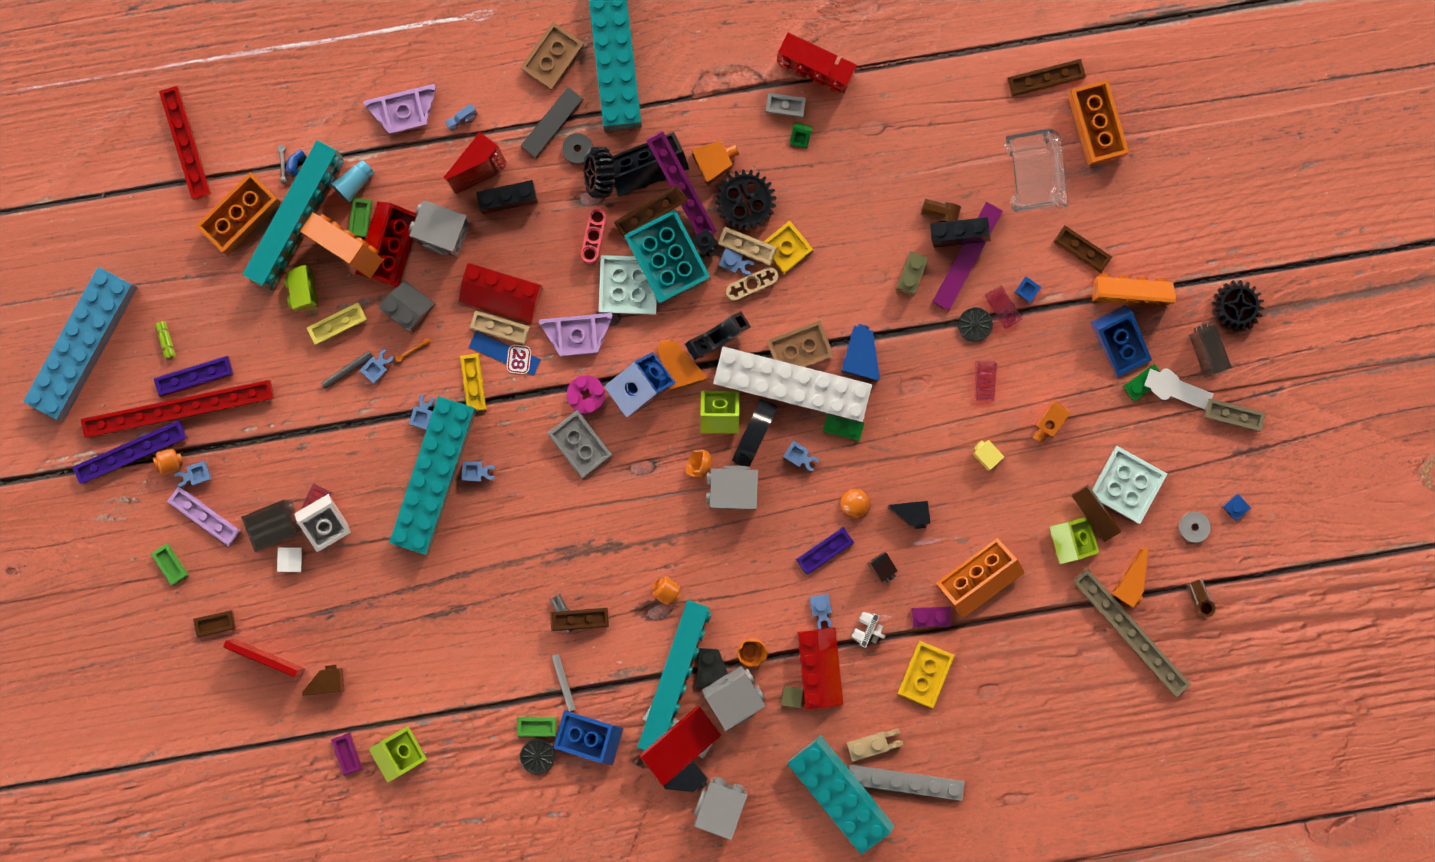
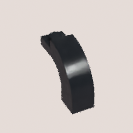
(718, 336)
(754, 433)

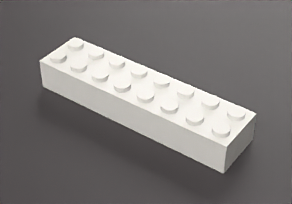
(792, 384)

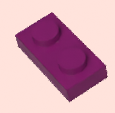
(931, 616)

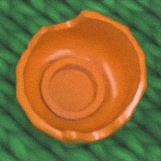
(699, 463)
(855, 503)
(752, 652)

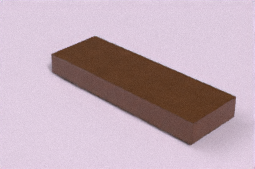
(1082, 249)
(1096, 513)
(579, 619)

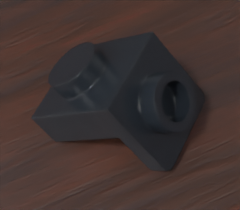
(705, 243)

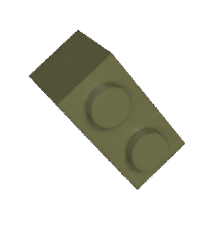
(911, 274)

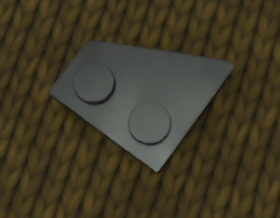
(709, 667)

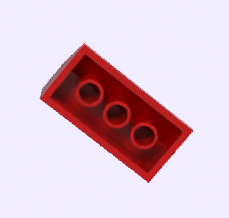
(391, 238)
(499, 293)
(820, 668)

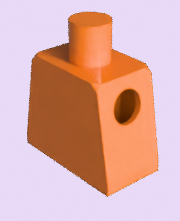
(714, 160)
(1055, 413)

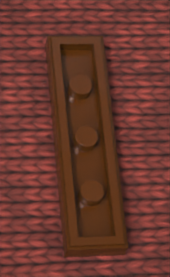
(1046, 77)
(651, 210)

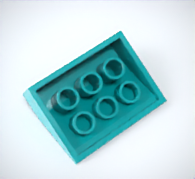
(667, 257)

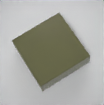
(792, 696)

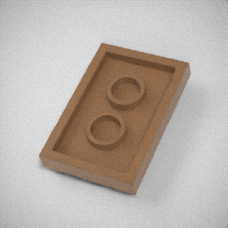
(552, 56)
(802, 345)

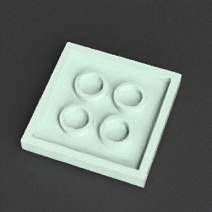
(624, 287)
(1128, 484)

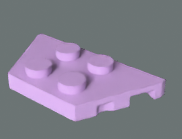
(403, 109)
(577, 333)

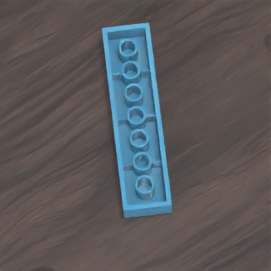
(80, 344)

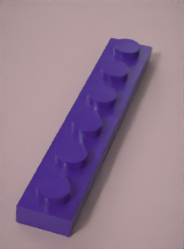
(130, 452)

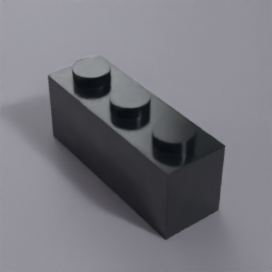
(507, 197)
(960, 232)

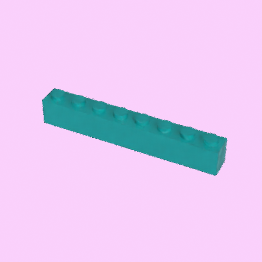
(675, 672)

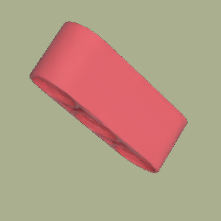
(599, 228)

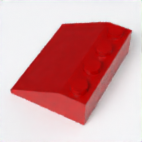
(477, 163)

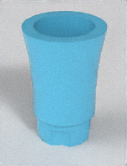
(353, 180)

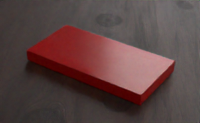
(264, 657)
(680, 745)

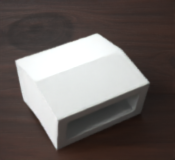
(289, 559)

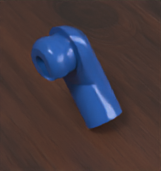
(292, 161)

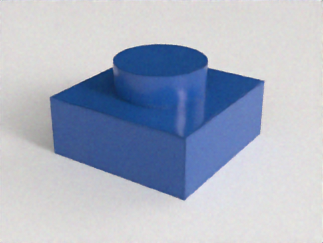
(1027, 289)
(1236, 507)

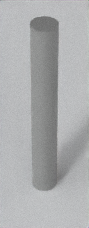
(563, 682)

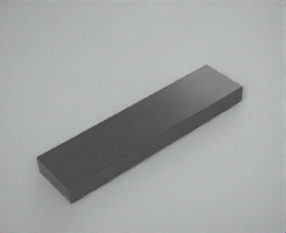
(551, 122)

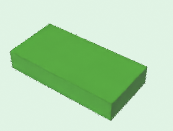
(360, 217)
(169, 564)
(536, 726)

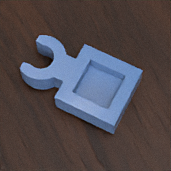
(465, 115)
(733, 261)
(374, 368)
(421, 415)
(798, 454)
(474, 471)
(196, 474)
(821, 607)

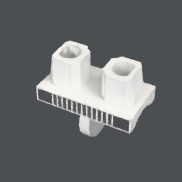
(863, 637)

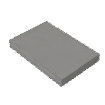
(579, 444)

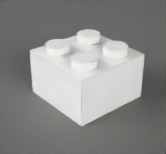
(322, 523)

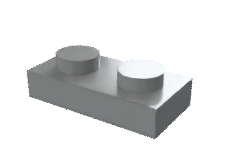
(785, 105)

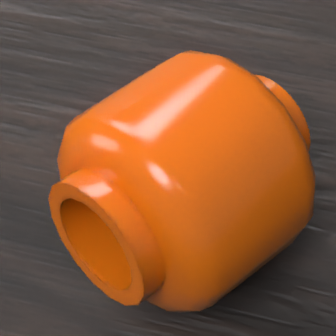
(167, 462)
(666, 590)

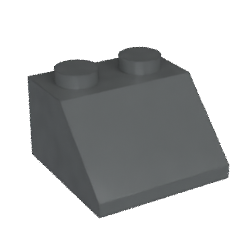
(407, 306)

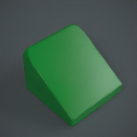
(800, 135)

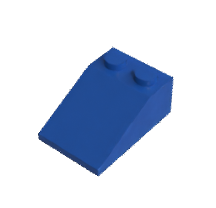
(1121, 340)
(588, 738)

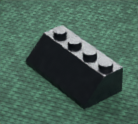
(639, 167)

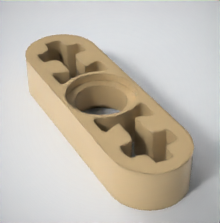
(767, 282)

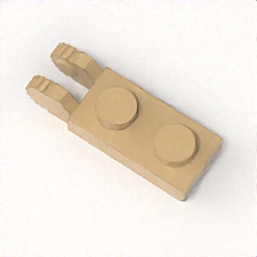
(872, 745)

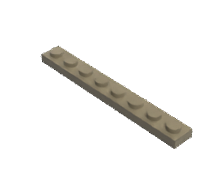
(1131, 632)

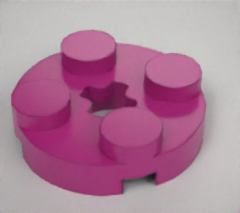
(590, 404)

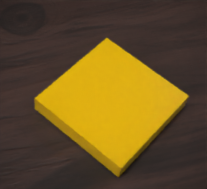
(790, 245)

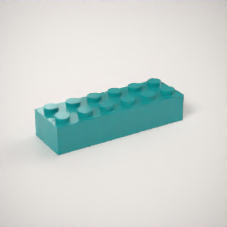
(841, 794)

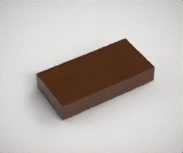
(214, 623)

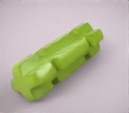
(165, 340)

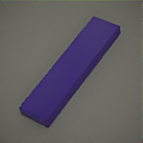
(193, 376)

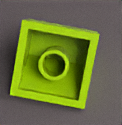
(301, 289)
(720, 412)
(1074, 540)
(397, 754)

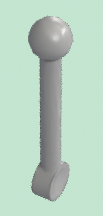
(281, 148)

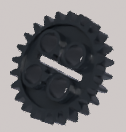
(761, 195)

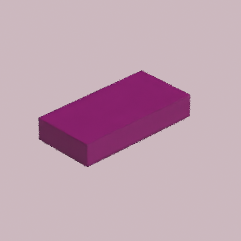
(347, 754)

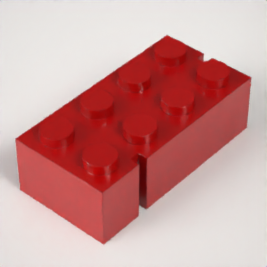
(815, 63)

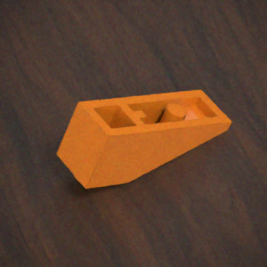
(1133, 580)

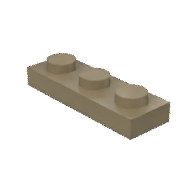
(1234, 415)

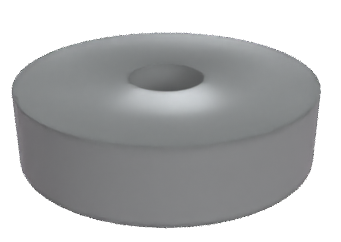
(1202, 523)

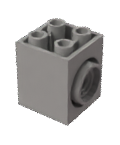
(439, 228)
(732, 488)
(734, 697)
(720, 807)

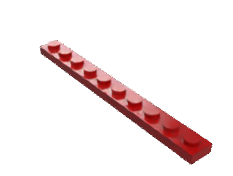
(177, 408)

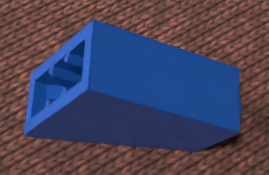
(861, 354)

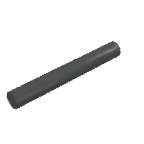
(347, 369)

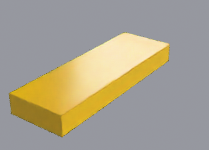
(473, 381)

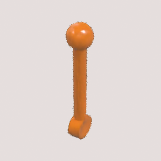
(399, 358)

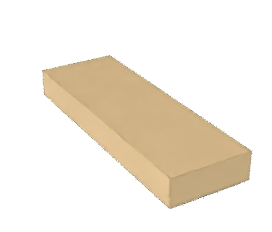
(747, 246)
(499, 327)

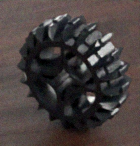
(599, 172)
(1221, 305)

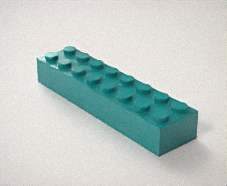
(615, 64)
(298, 205)
(433, 475)

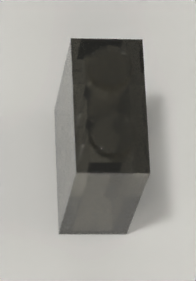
(1209, 349)
(272, 525)

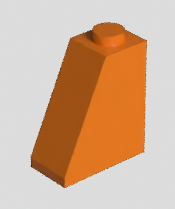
(679, 365)

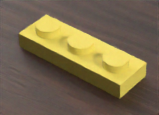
(337, 323)

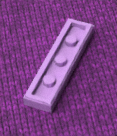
(204, 516)

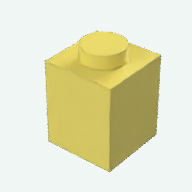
(987, 454)

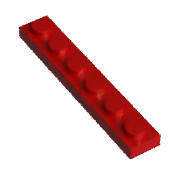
(185, 142)

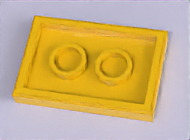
(925, 674)

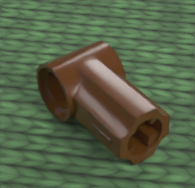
(941, 211)
(1200, 596)

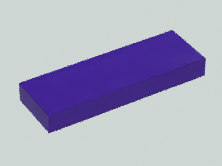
(825, 551)

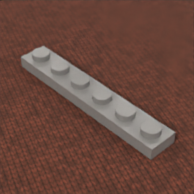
(908, 782)

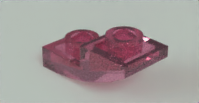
(1003, 307)

